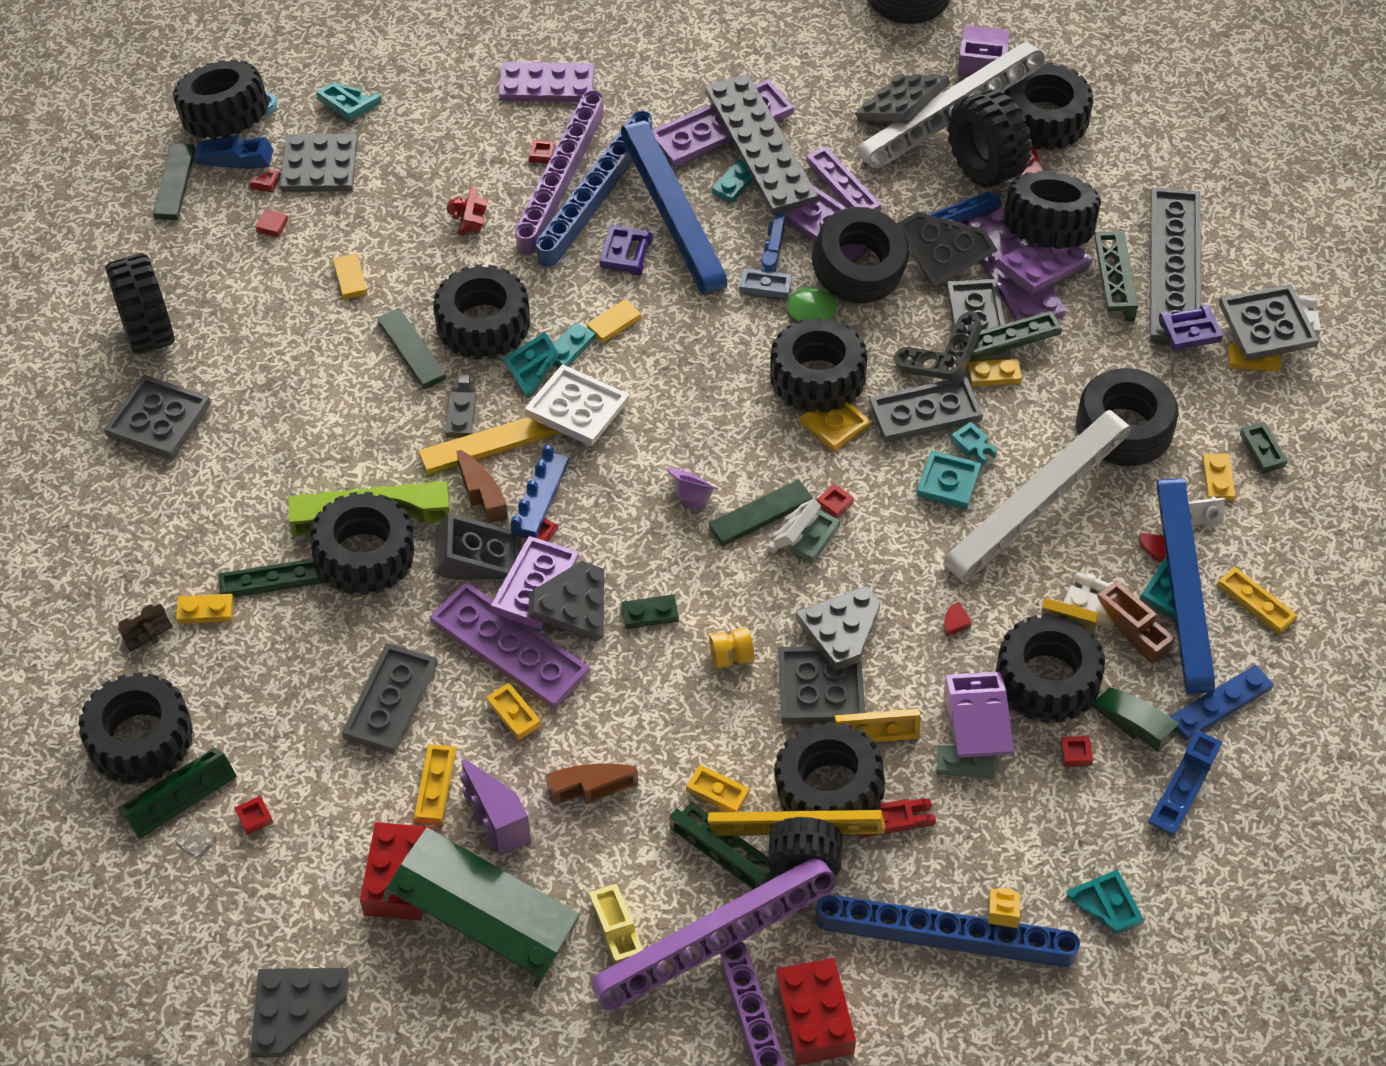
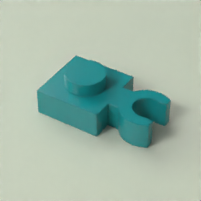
(973, 440)

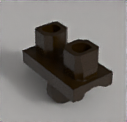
(145, 627)

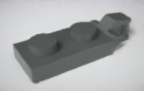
(461, 409)

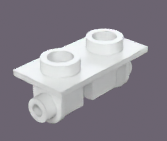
(1207, 511)

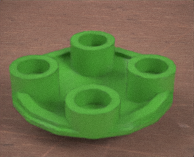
(811, 303)

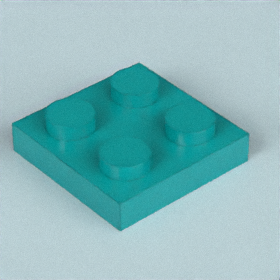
(948, 479)

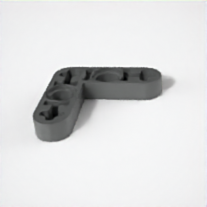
(945, 359)

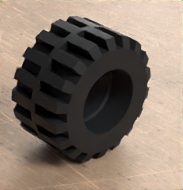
(802, 839)

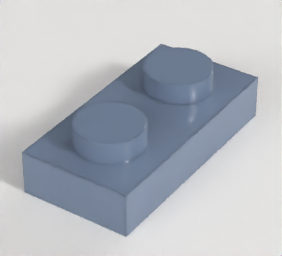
(765, 283)

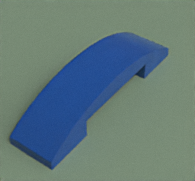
(1185, 783)

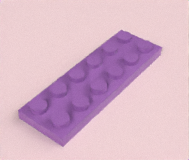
(704, 131)
(1017, 300)
(510, 646)

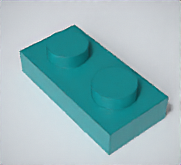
(733, 182)
(572, 344)

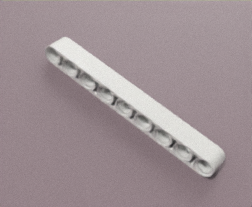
(1002, 73)
(1036, 496)

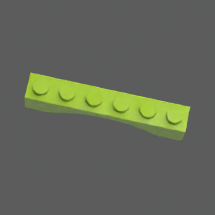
(421, 501)

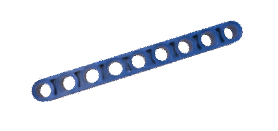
(586, 198)
(674, 207)
(1185, 586)
(960, 924)

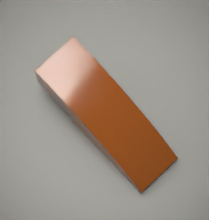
(482, 488)
(1136, 622)
(590, 781)

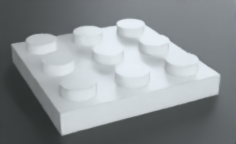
(576, 405)

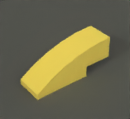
(615, 923)

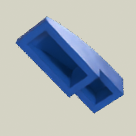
(234, 152)

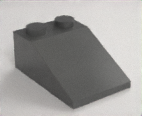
(474, 549)

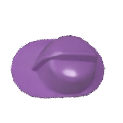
(691, 488)

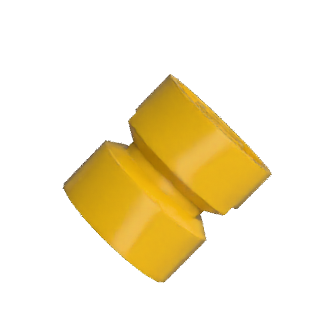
(731, 648)

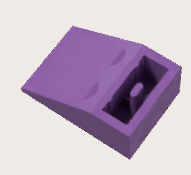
(980, 47)
(978, 714)
(496, 809)

